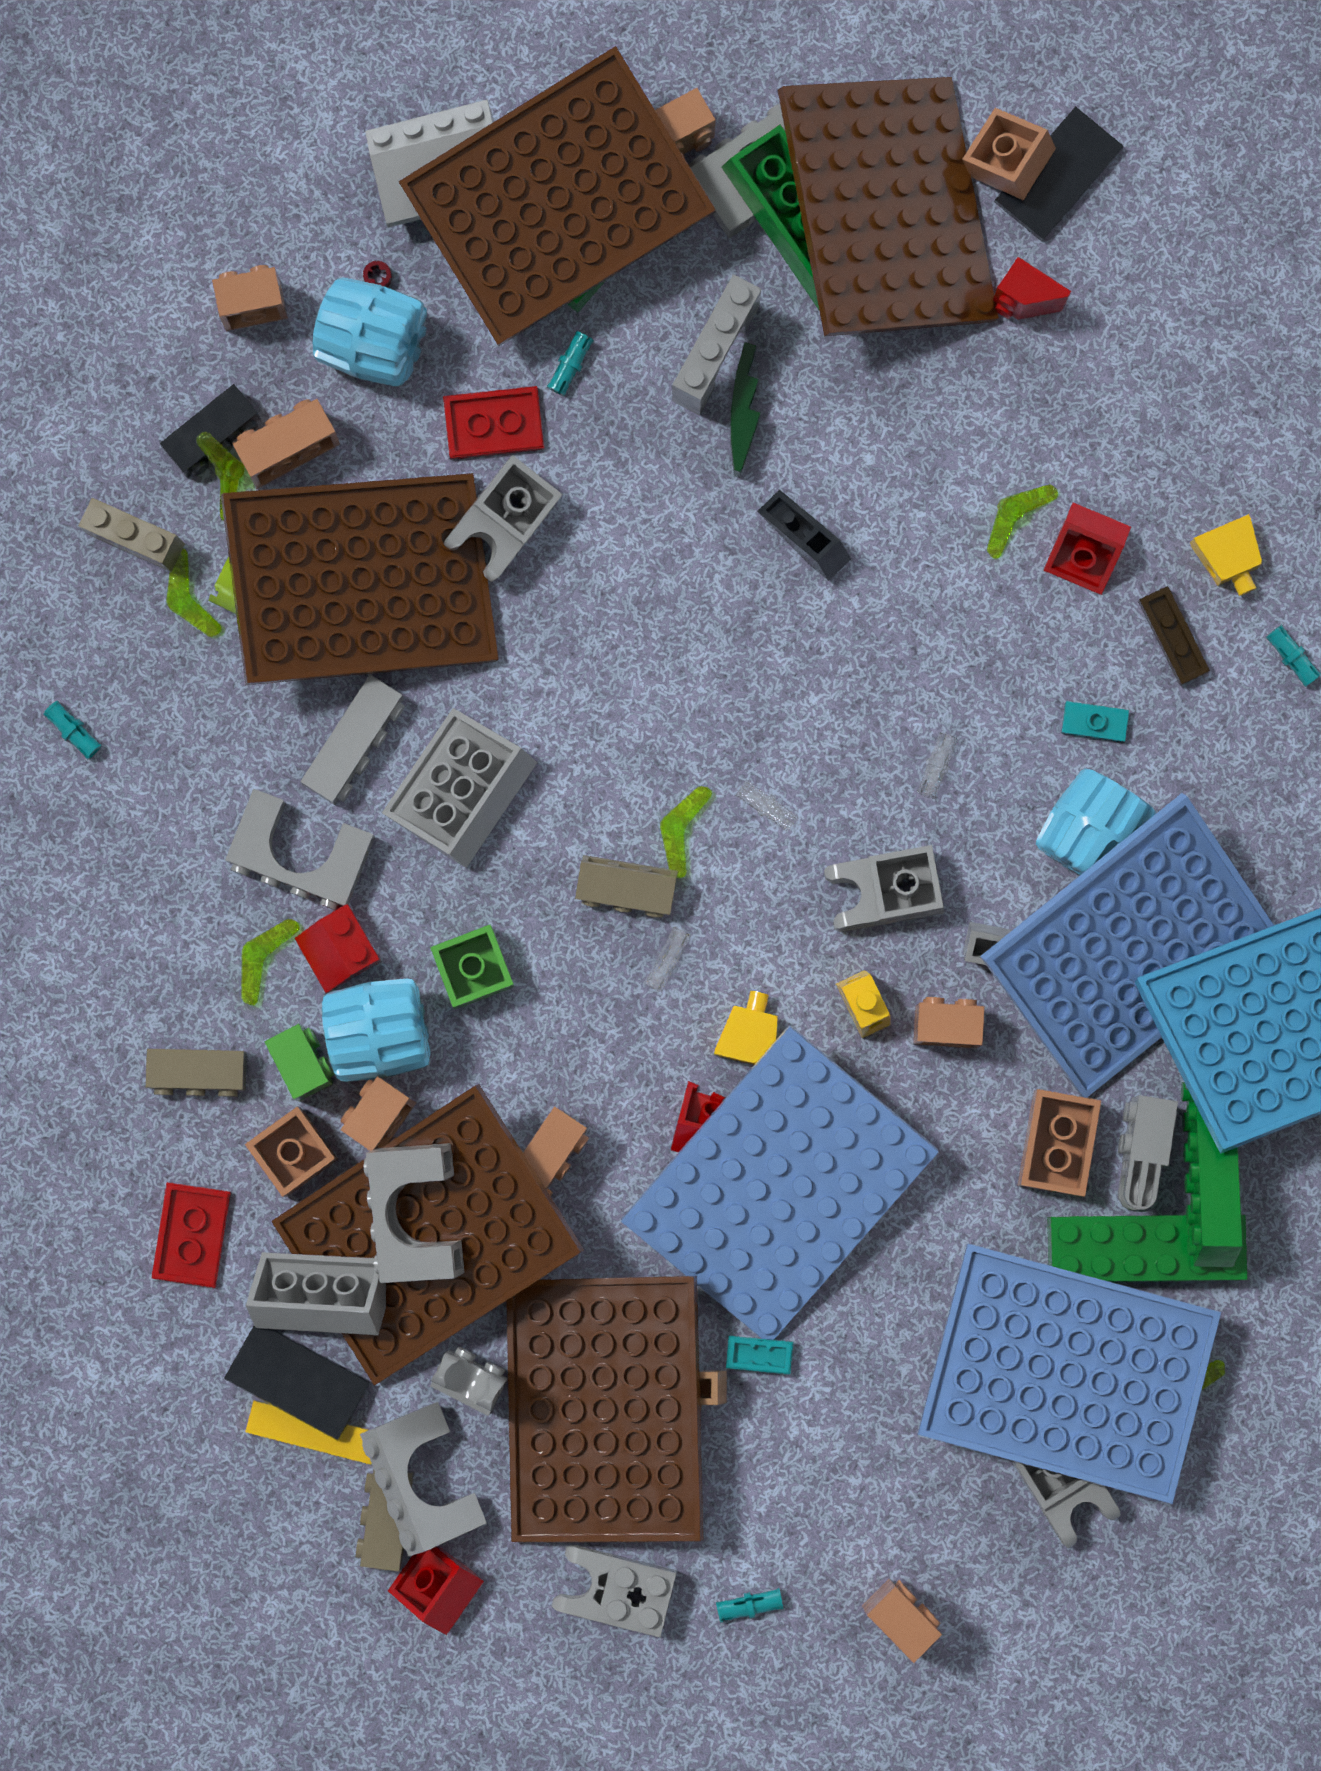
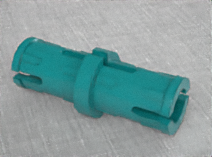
(570, 363)
(1293, 655)
(72, 730)
(749, 1605)

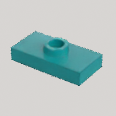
(1095, 721)
(759, 1354)

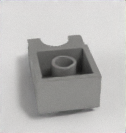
(498, 521)
(879, 882)
(1144, 1149)
(469, 1381)
(1059, 1495)
(611, 1581)

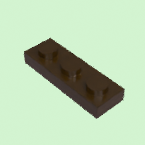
(1173, 635)

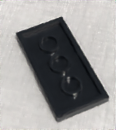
(1078, 160)
(297, 1381)

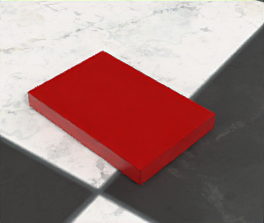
(493, 422)
(191, 1235)

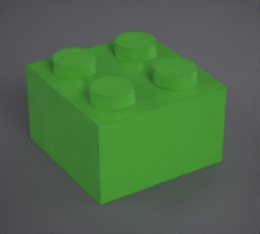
(472, 967)
(299, 1061)

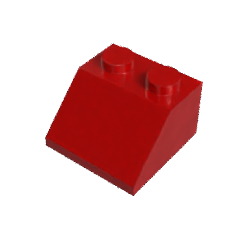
(1029, 293)
(1087, 548)
(337, 948)
(436, 1588)

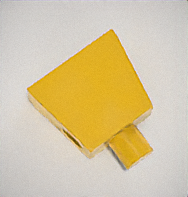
(1230, 553)
(864, 1003)
(748, 1031)

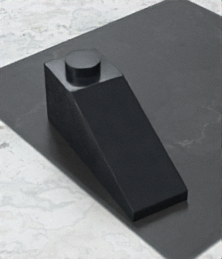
(805, 535)

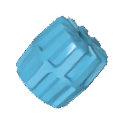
(369, 331)
(1091, 821)
(375, 1030)

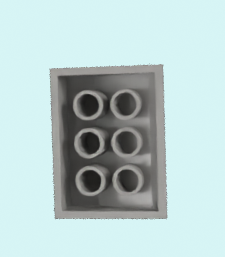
(410, 144)
(460, 787)

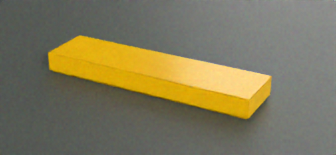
(277, 1425)

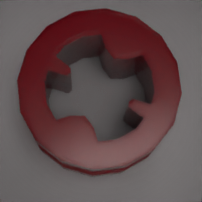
(383, 267)

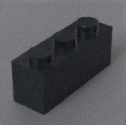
(222, 418)

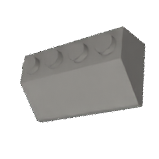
(317, 1294)

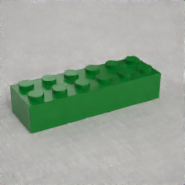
(768, 187)
(1213, 1191)
(1133, 1249)

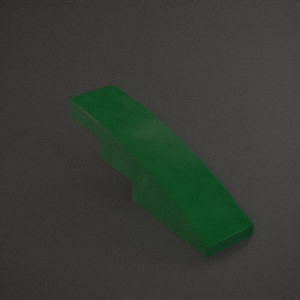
(743, 419)

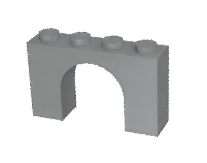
(731, 210)
(729, 318)
(331, 882)
(398, 1254)
(389, 1451)

